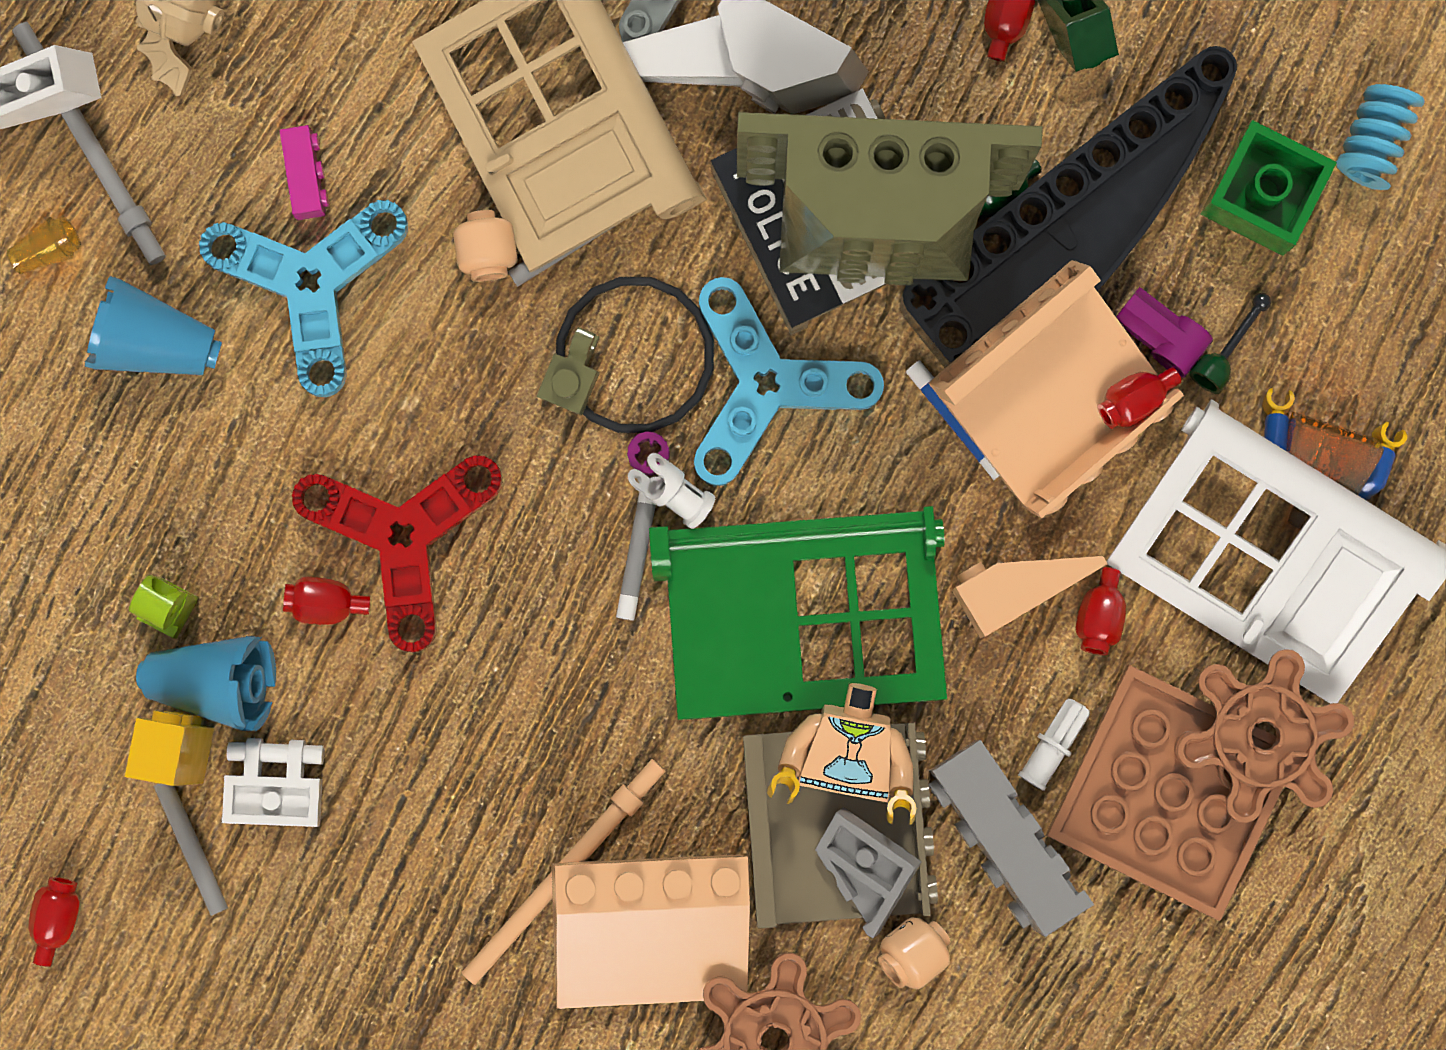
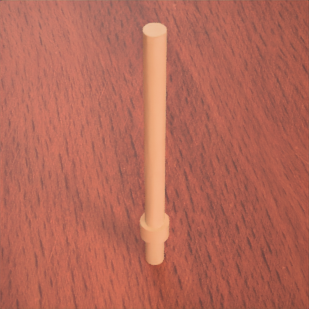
(625, 801)

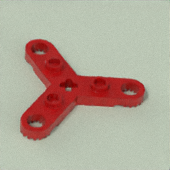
(403, 568)

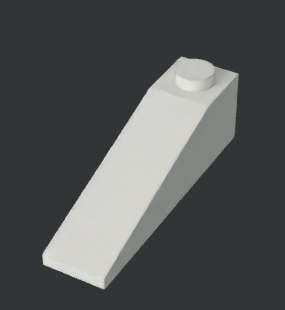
(46, 85)

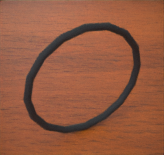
(704, 329)

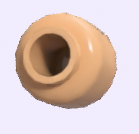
(485, 246)
(915, 953)

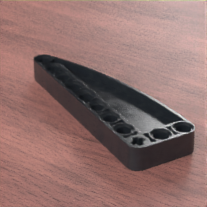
(1090, 227)

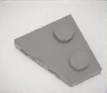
(866, 867)

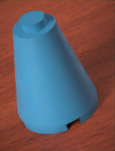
(148, 335)
(213, 680)

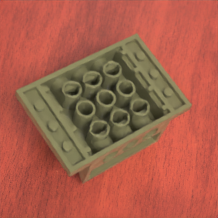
(882, 191)

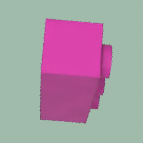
(304, 172)

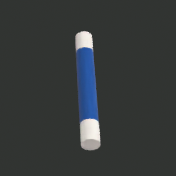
(922, 377)

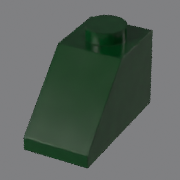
(1081, 31)

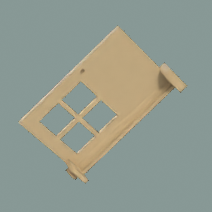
(576, 167)

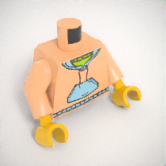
(849, 754)

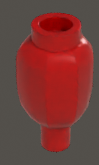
(1006, 24)
(1136, 397)
(322, 601)
(1102, 614)
(53, 918)

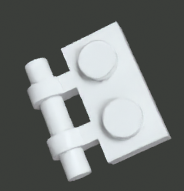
(273, 799)

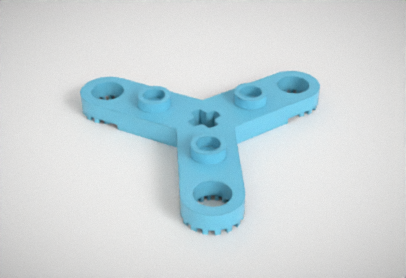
(312, 314)
(751, 352)

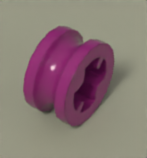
(634, 451)

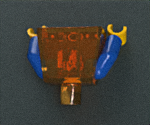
(1341, 454)

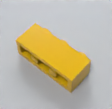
(169, 749)

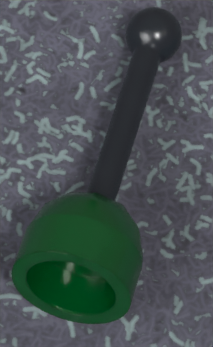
(1213, 370)

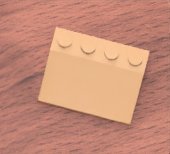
(649, 929)

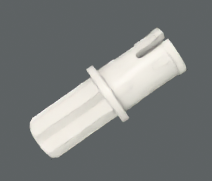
(1055, 743)

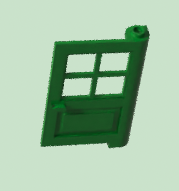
(741, 621)

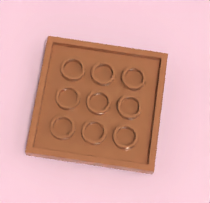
(1149, 811)

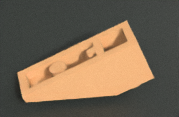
(1013, 588)

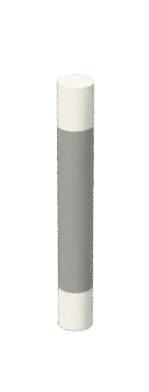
(636, 558)

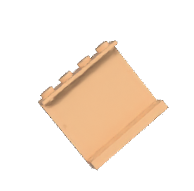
(1036, 388)

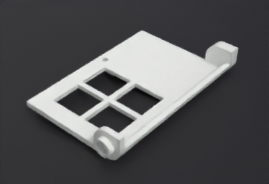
(1330, 590)

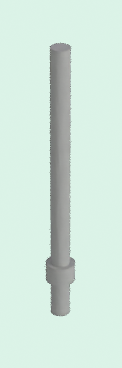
(132, 217)

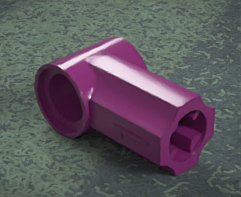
(1173, 339)

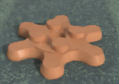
(1297, 728)
(778, 1005)

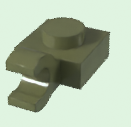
(569, 379)

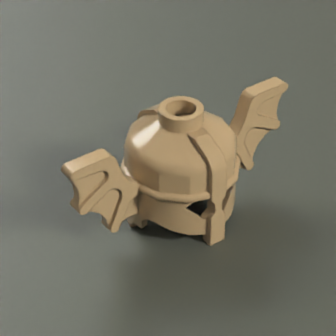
(177, 22)

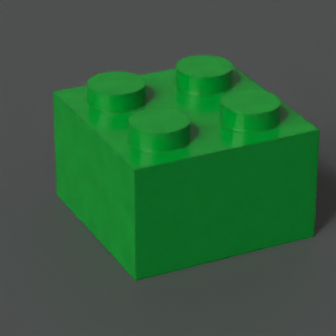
(1268, 188)

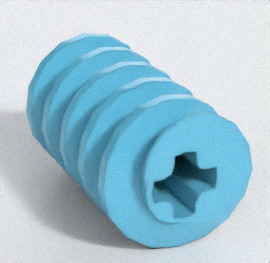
(1375, 134)

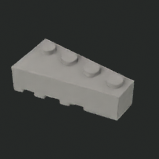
(1009, 840)

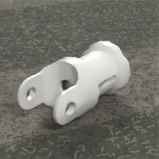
(673, 491)

